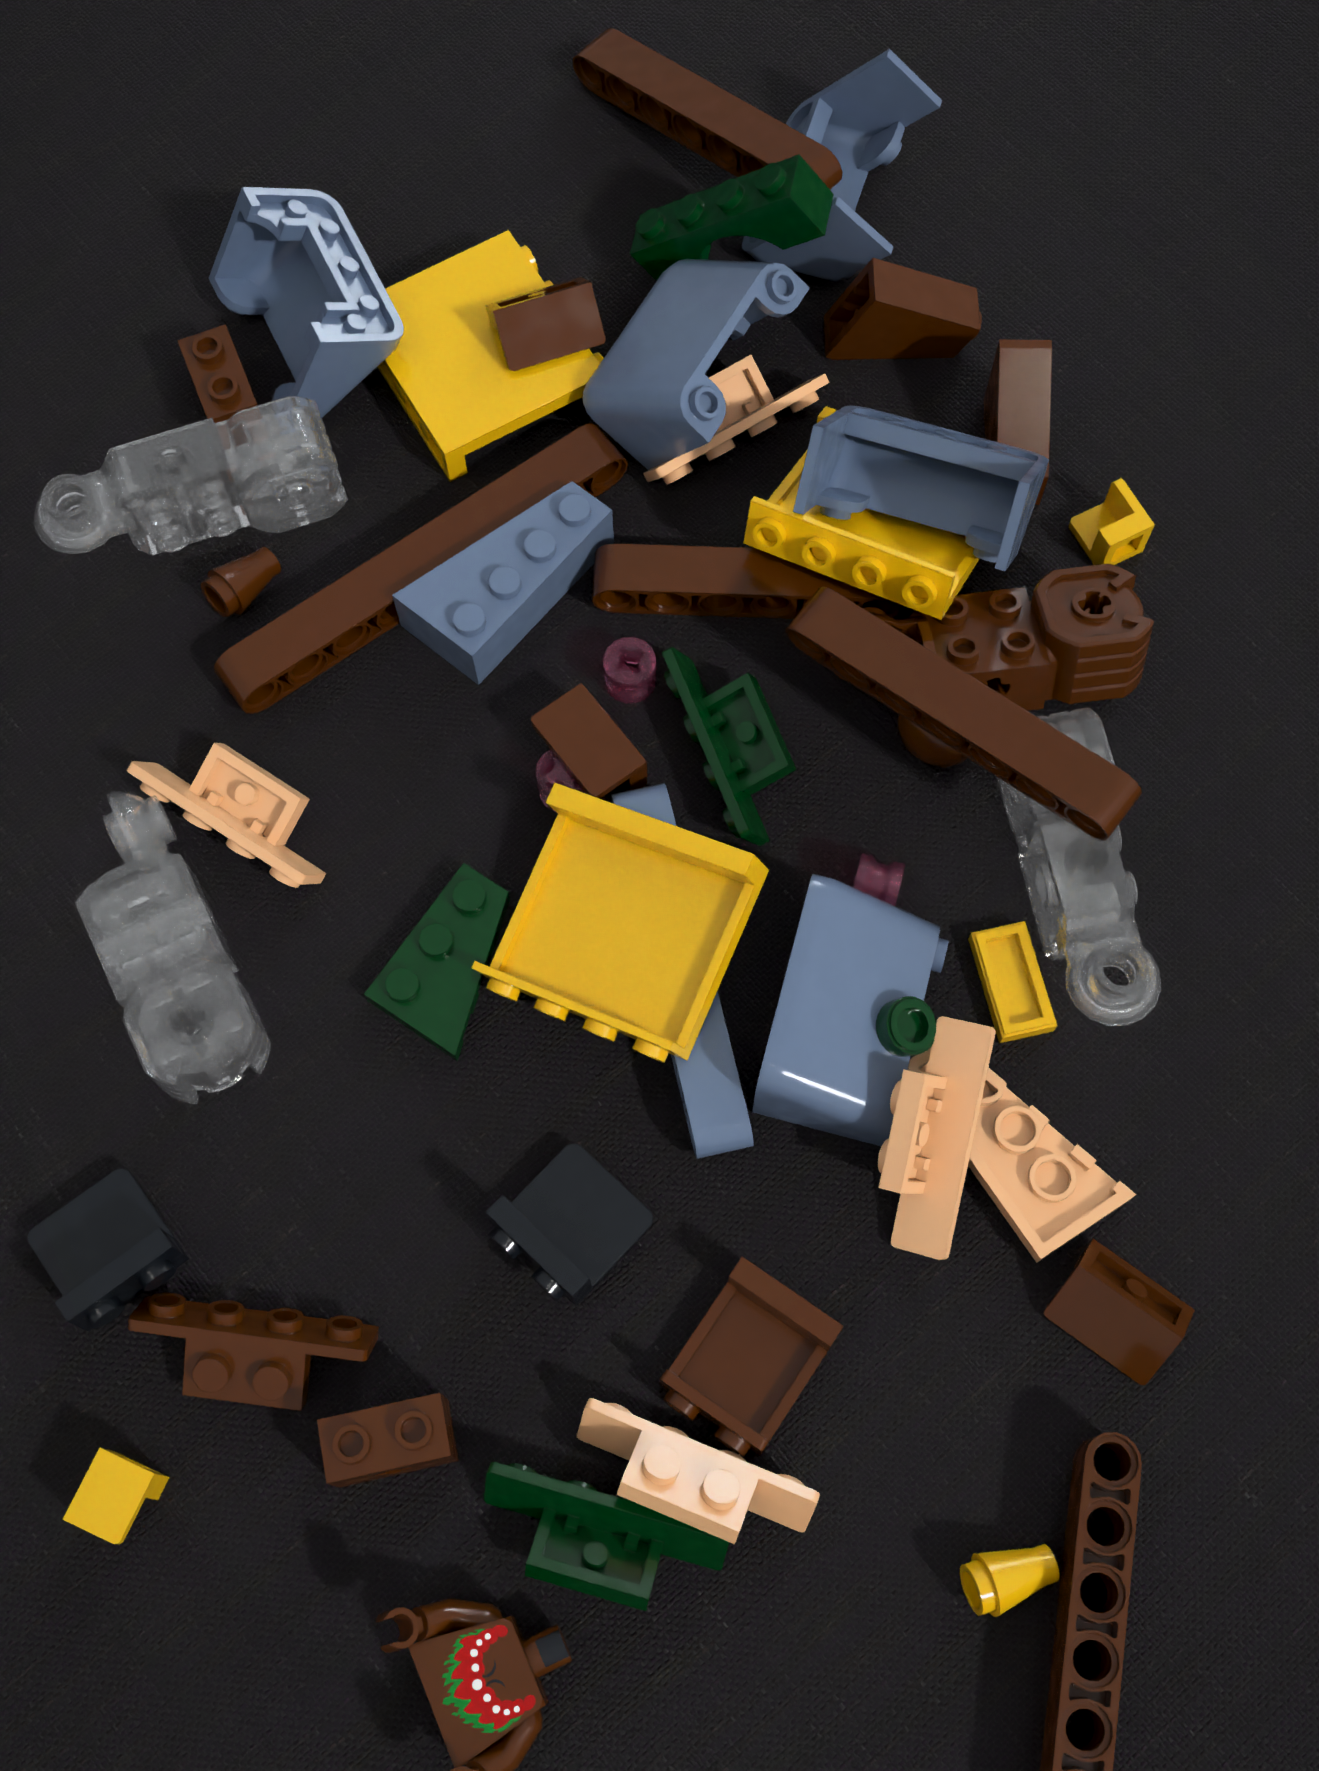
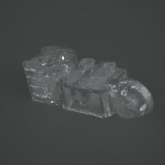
(200, 482)
(1084, 896)
(169, 960)

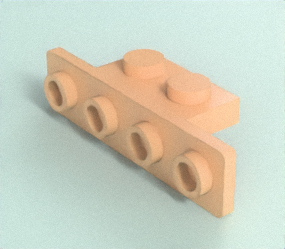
(747, 408)
(240, 803)
(934, 1136)
(691, 1479)

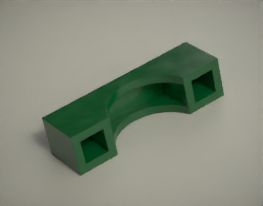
(775, 204)

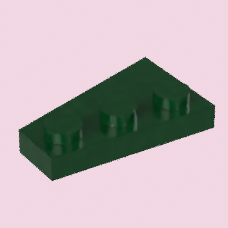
(430, 975)

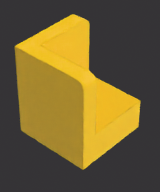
(1113, 528)
(113, 1495)

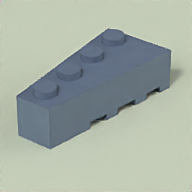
(506, 582)

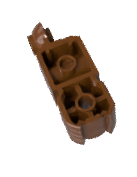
(1069, 643)

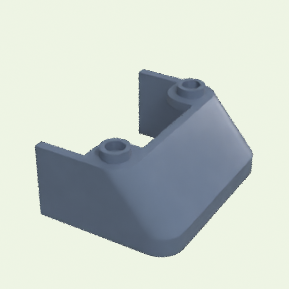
(863, 126)
(924, 476)

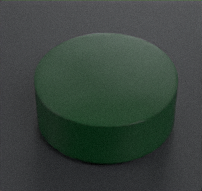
(906, 1026)

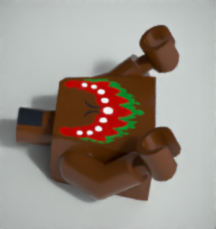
(479, 1678)

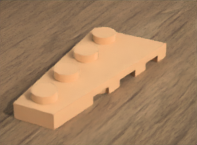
(1033, 1172)

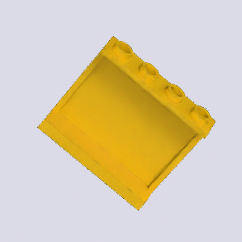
(451, 358)
(869, 551)
(626, 924)

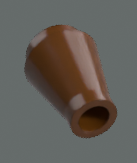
(238, 583)

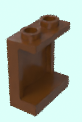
(749, 1359)

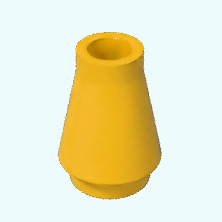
(1006, 1577)

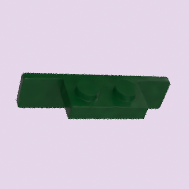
(737, 739)
(595, 1538)

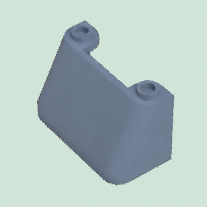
(313, 283)
(653, 379)
(823, 1044)

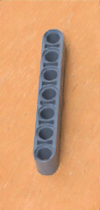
(709, 1077)

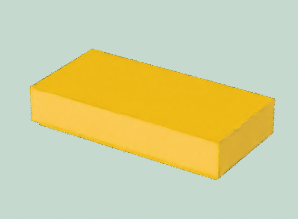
(1012, 982)

